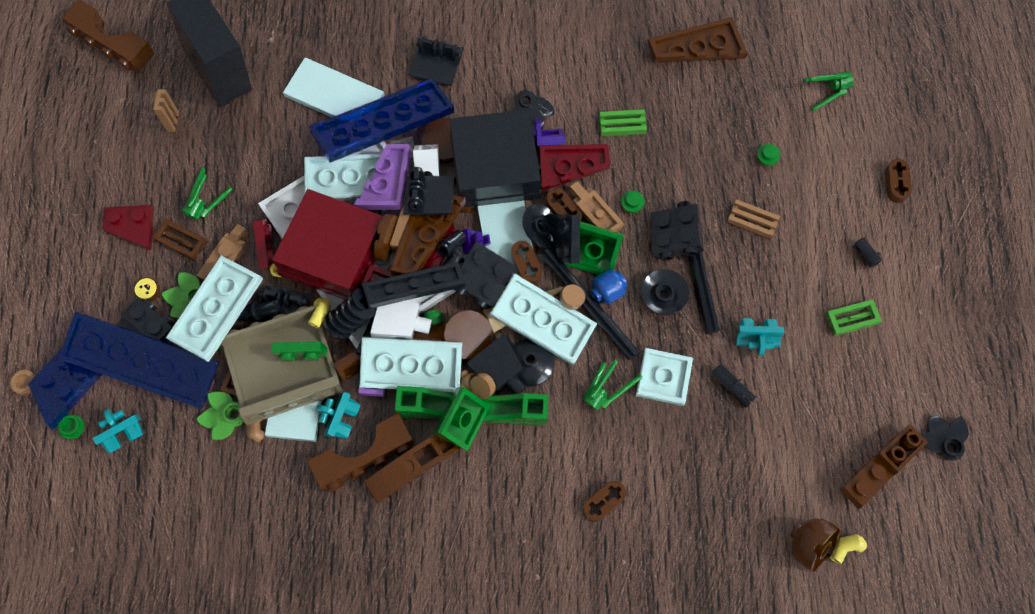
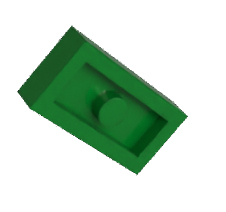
(308, 350)

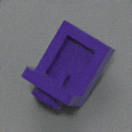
(547, 137)

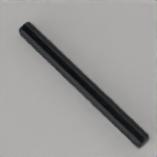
(703, 289)
(590, 305)

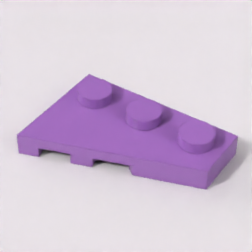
(388, 181)

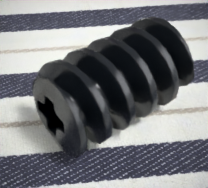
(348, 315)

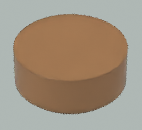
(572, 297)
(20, 381)
(482, 386)

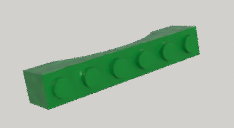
(504, 409)

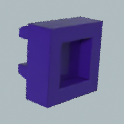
(471, 237)

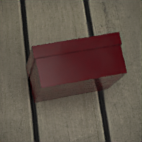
(328, 245)

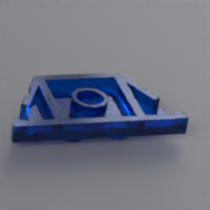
(60, 388)

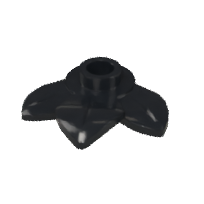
(538, 106)
(944, 434)

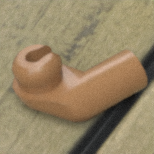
(254, 432)

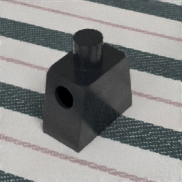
(501, 364)

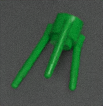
(838, 81)
(194, 206)
(596, 395)

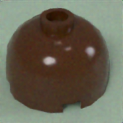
(813, 542)

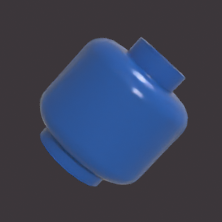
(608, 286)

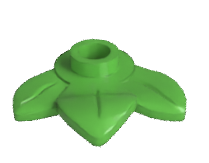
(181, 296)
(219, 415)

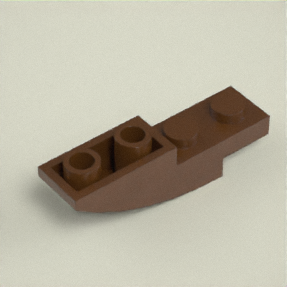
(883, 466)
(409, 467)

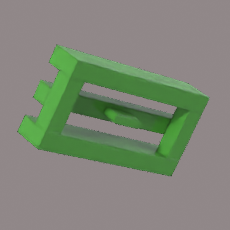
(622, 118)
(857, 326)

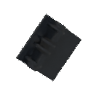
(436, 61)
(428, 194)
(288, 300)

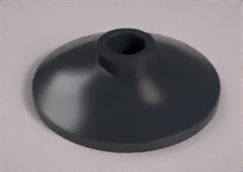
(537, 226)
(670, 283)
(541, 368)

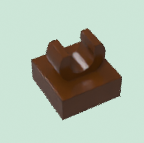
(348, 365)

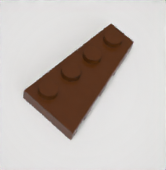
(702, 42)
(422, 238)

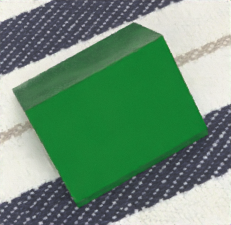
(597, 249)
(461, 418)

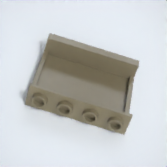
(274, 386)

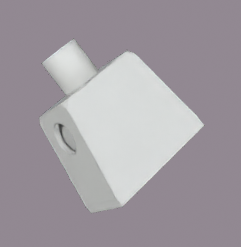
(427, 158)
(399, 321)

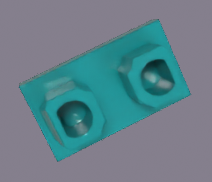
(759, 337)
(343, 406)
(108, 438)

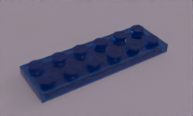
(381, 120)
(138, 360)

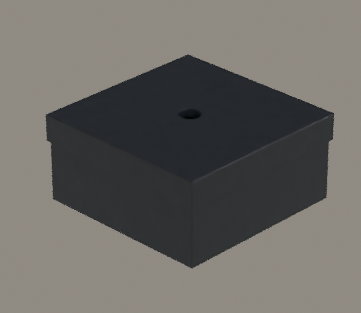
(210, 49)
(495, 158)

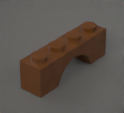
(128, 49)
(333, 470)

